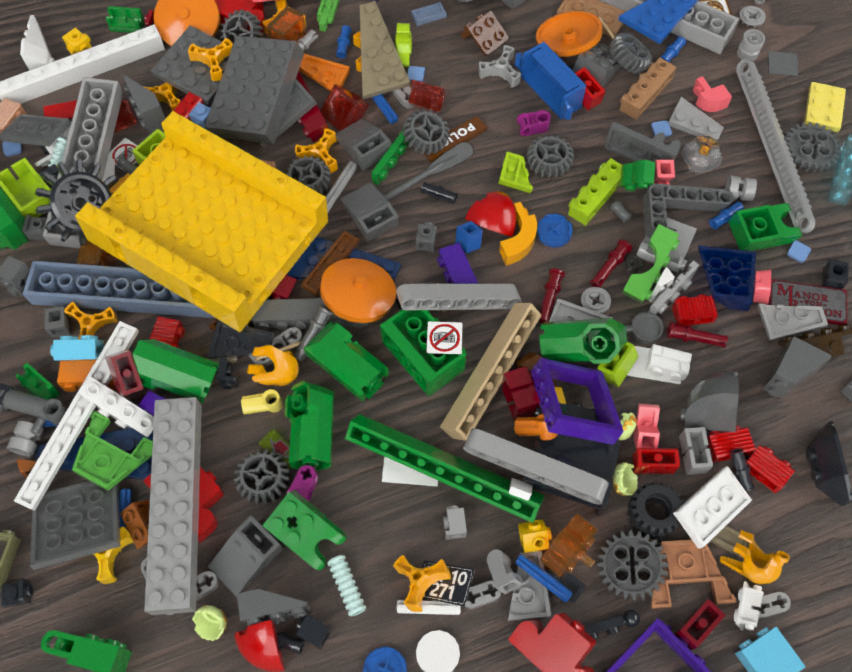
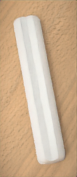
(431, 607)

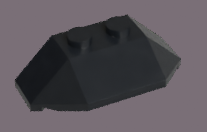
(829, 466)

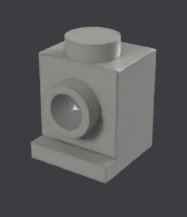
(455, 523)

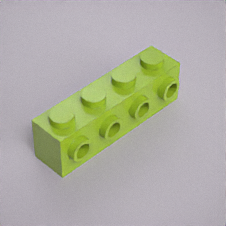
(596, 193)

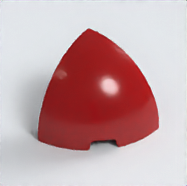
(494, 213)
(260, 646)

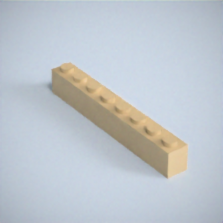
(490, 371)

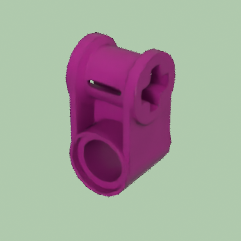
(535, 122)
(302, 486)

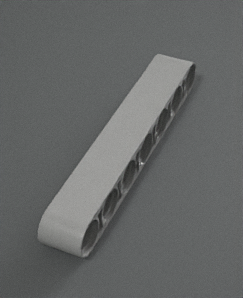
(457, 296)
(536, 466)

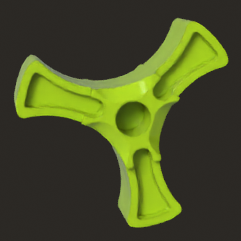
(403, 43)

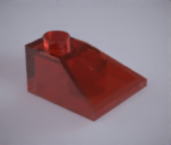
(343, 107)

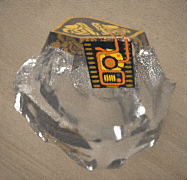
(702, 154)

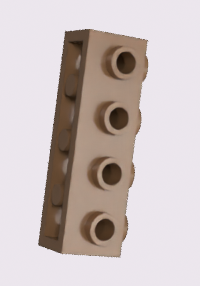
(647, 88)

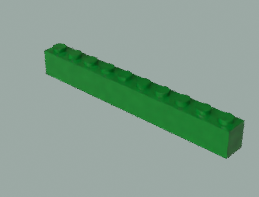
(442, 466)

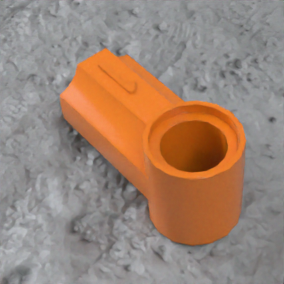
(533, 427)

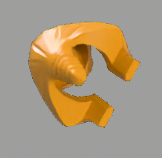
(285, 368)
(757, 565)

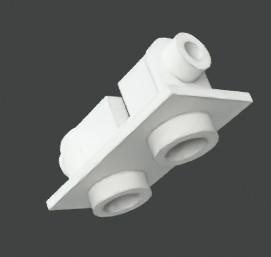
(745, 614)

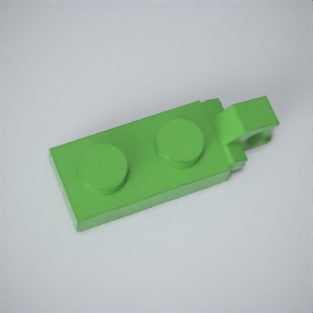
(326, 13)

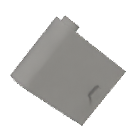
(677, 259)

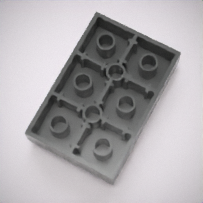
(254, 89)

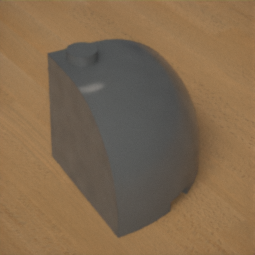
(713, 402)

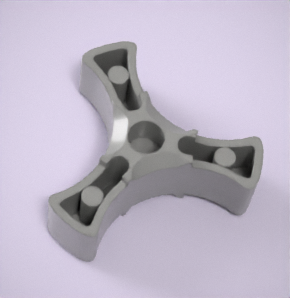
(501, 67)

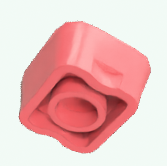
(762, 286)

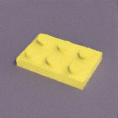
(825, 106)

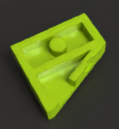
(515, 173)

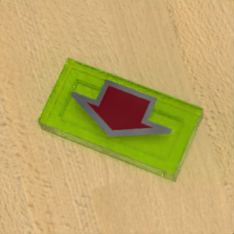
(276, 443)

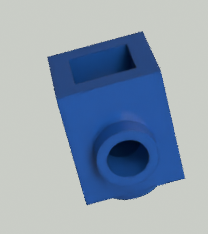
(469, 236)

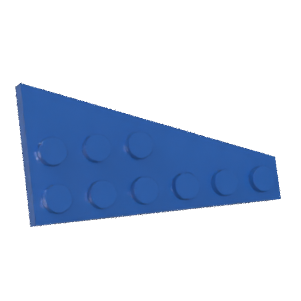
(657, 17)

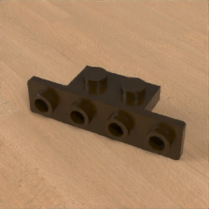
(827, 340)

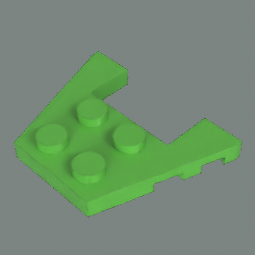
(104, 462)

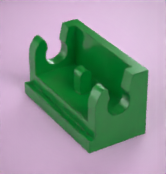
(124, 19)
(37, 384)

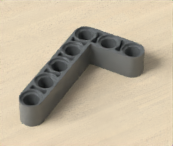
(676, 197)

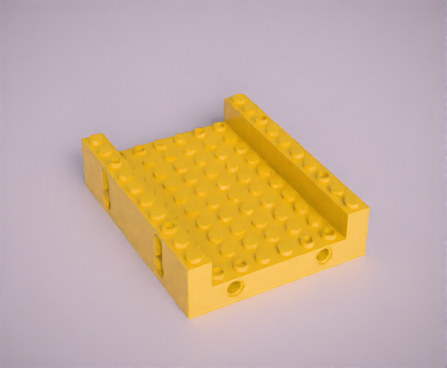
(208, 222)

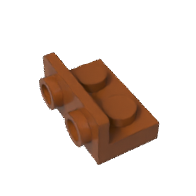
(137, 522)

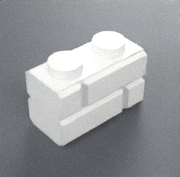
(668, 362)

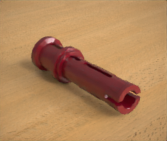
(614, 258)
(552, 289)
(687, 333)

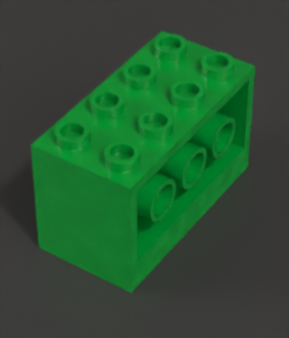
(407, 340)

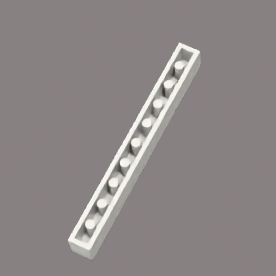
(82, 64)

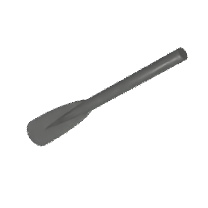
(448, 160)

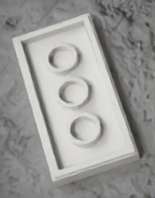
(712, 507)

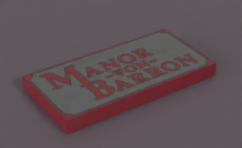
(830, 299)

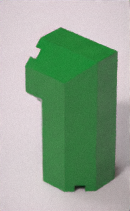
(10, 224)
(582, 340)
(347, 361)
(173, 369)
(311, 425)

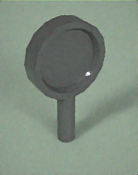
(646, 328)

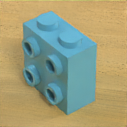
(72, 348)
(769, 653)

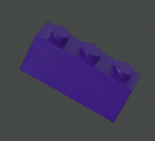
(455, 265)

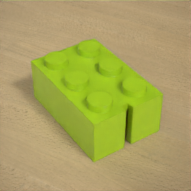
(22, 191)

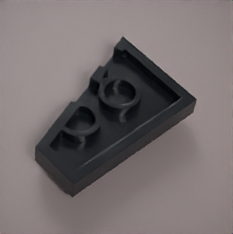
(230, 342)

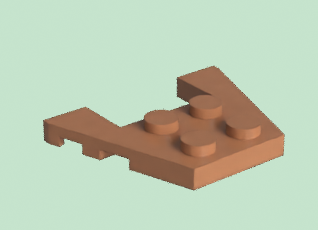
(690, 565)

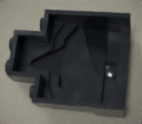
(580, 453)

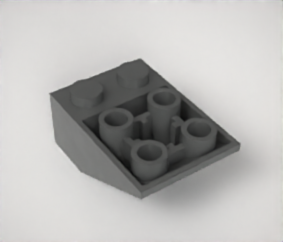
(598, 63)
(146, 105)
(364, 143)
(370, 211)
(245, 556)
(262, 605)

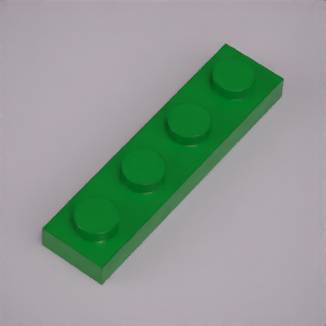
(389, 159)

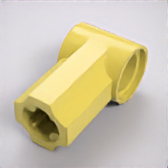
(260, 402)

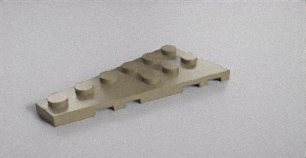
(379, 58)

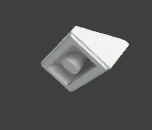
(664, 282)

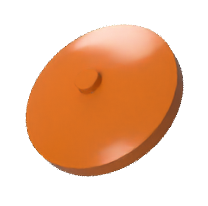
(175, 16)
(570, 32)
(357, 290)

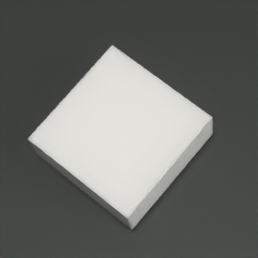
(520, 489)

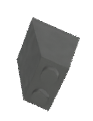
(795, 366)

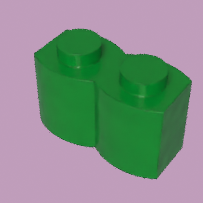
(637, 175)

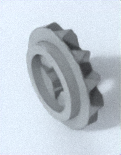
(752, 11)
(593, 293)

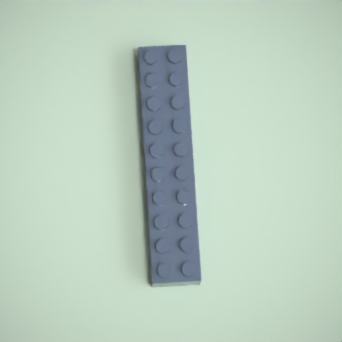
(103, 288)

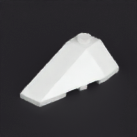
(34, 47)

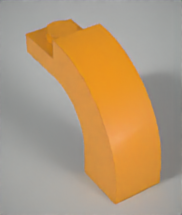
(518, 247)

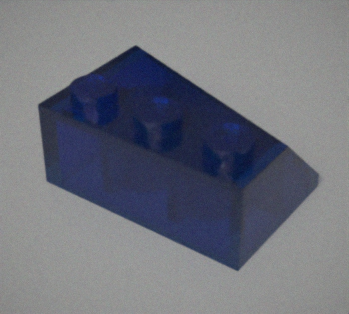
(730, 275)

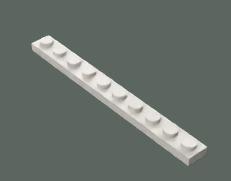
(71, 423)

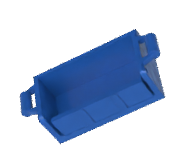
(551, 80)

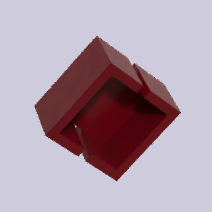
(519, 388)

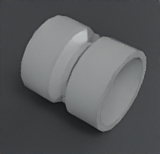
(751, 45)
(747, 187)
(24, 440)

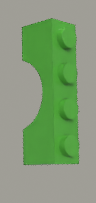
(661, 243)

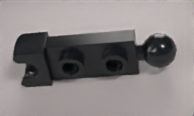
(611, 626)

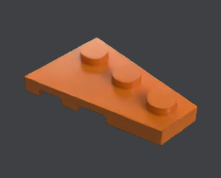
(324, 71)

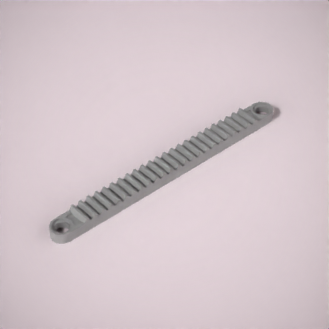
(775, 146)

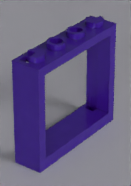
(609, 425)
(678, 645)

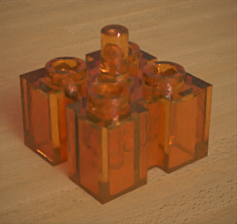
(570, 546)

